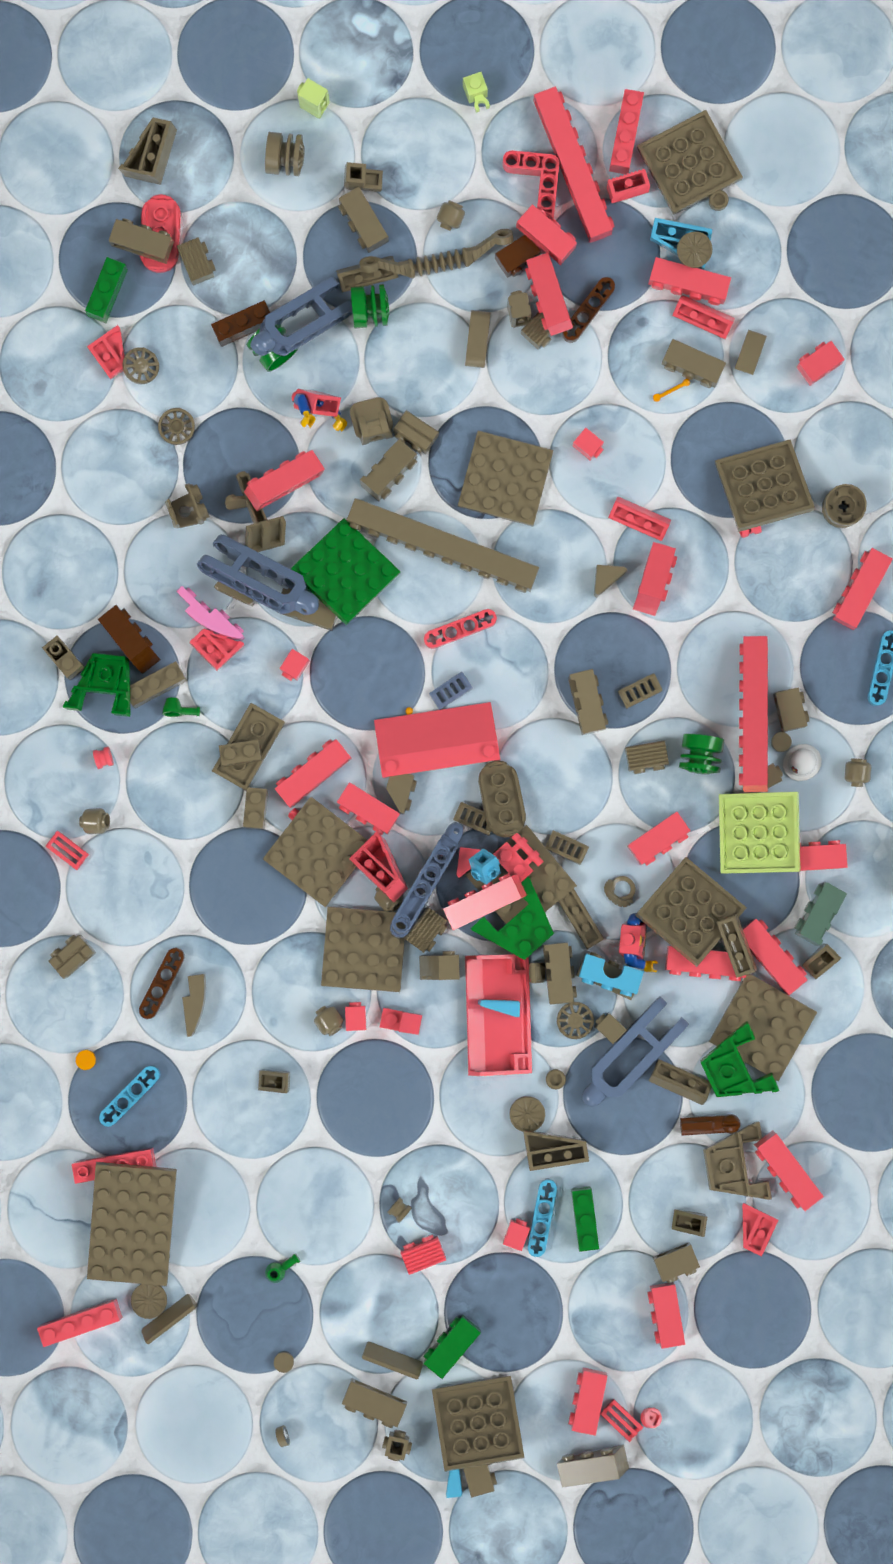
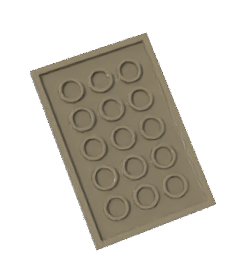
(131, 1223)

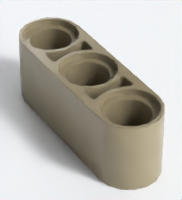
(477, 339)

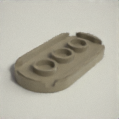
(502, 799)

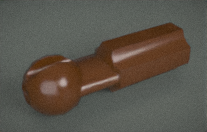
(709, 1125)

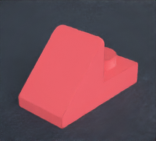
(400, 1021)

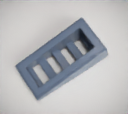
(464, 680)

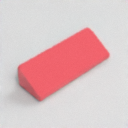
(703, 316)
(639, 518)

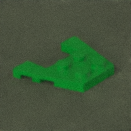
(107, 676)
(524, 931)
(728, 1071)

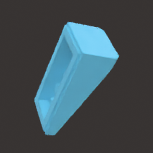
(507, 1007)
(454, 1484)

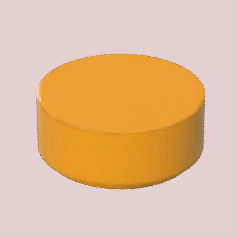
(85, 1060)

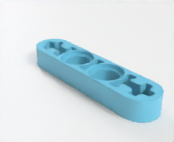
(881, 667)
(129, 1095)
(540, 1217)

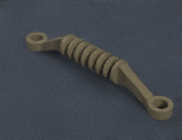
(468, 256)

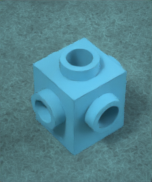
(484, 866)

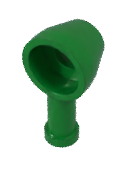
(173, 708)
(280, 1268)

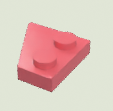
(109, 352)

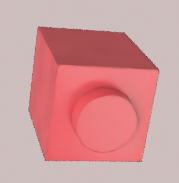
(588, 444)
(294, 665)
(355, 1017)
(516, 1234)

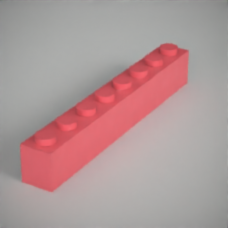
(573, 164)
(754, 714)

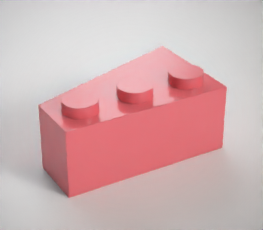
(655, 578)
(379, 866)

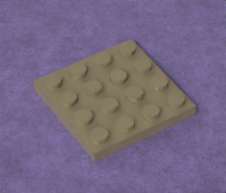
(689, 162)
(505, 478)
(764, 485)
(316, 851)
(548, 879)
(687, 911)
(362, 950)
(775, 1020)
(478, 1423)

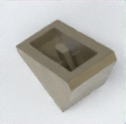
(606, 576)
(821, 960)
(274, 1081)
(689, 1222)

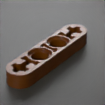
(591, 311)
(164, 984)

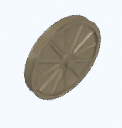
(694, 249)
(527, 1114)
(148, 1301)

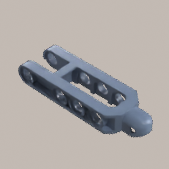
(270, 338)
(296, 600)
(414, 902)
(598, 1088)

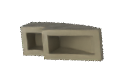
(194, 1003)

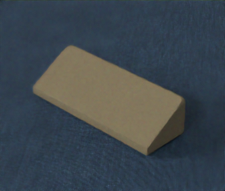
(353, 276)
(736, 945)
(680, 1082)
(168, 1318)
(392, 1360)

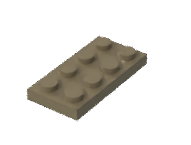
(254, 725)

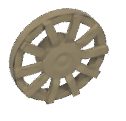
(140, 365)
(176, 426)
(575, 1020)

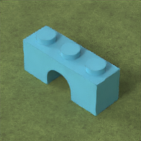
(627, 981)

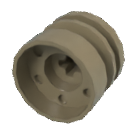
(284, 154)
(850, 496)

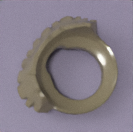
(610, 887)

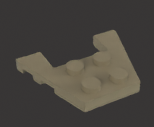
(727, 1165)

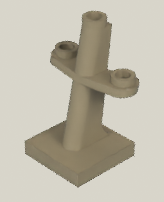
(263, 533)

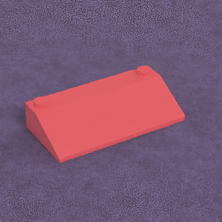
(436, 739)
(497, 1040)

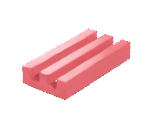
(54, 840)
(634, 1432)

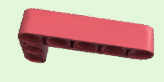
(539, 169)

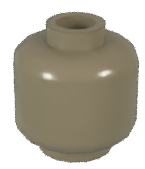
(450, 215)
(858, 772)
(94, 821)
(385, 903)
(328, 1020)

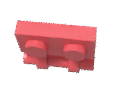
(512, 860)

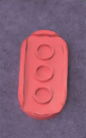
(162, 214)

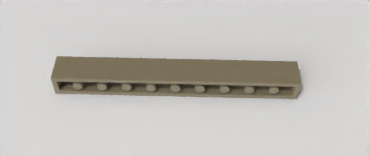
(442, 545)

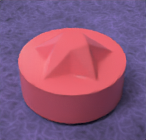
(651, 1417)

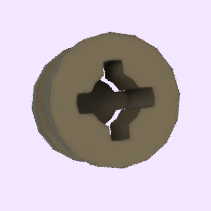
(399, 1210)

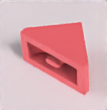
(463, 860)

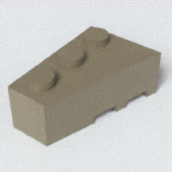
(389, 470)

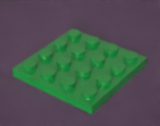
(345, 571)

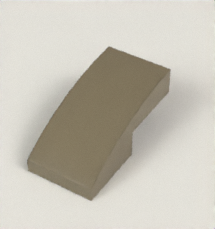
(750, 352)

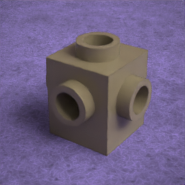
(397, 1453)

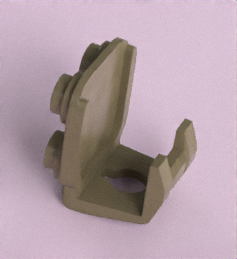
(372, 420)
(190, 500)

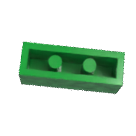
(106, 290)
(585, 1219)
(451, 1346)

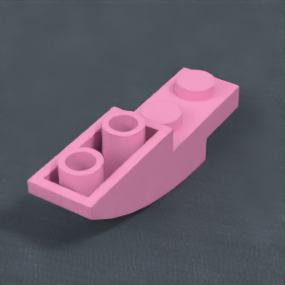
(215, 621)

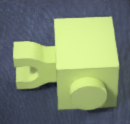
(476, 90)

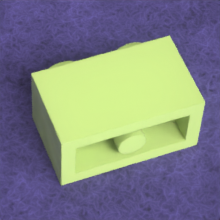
(313, 98)

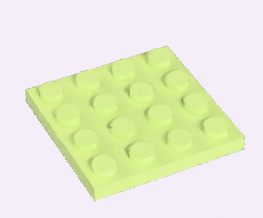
(759, 832)

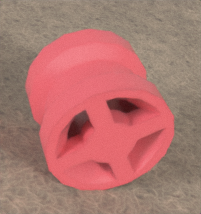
(103, 757)

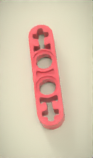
(459, 626)

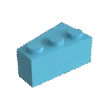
(669, 233)

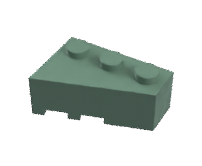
(820, 913)

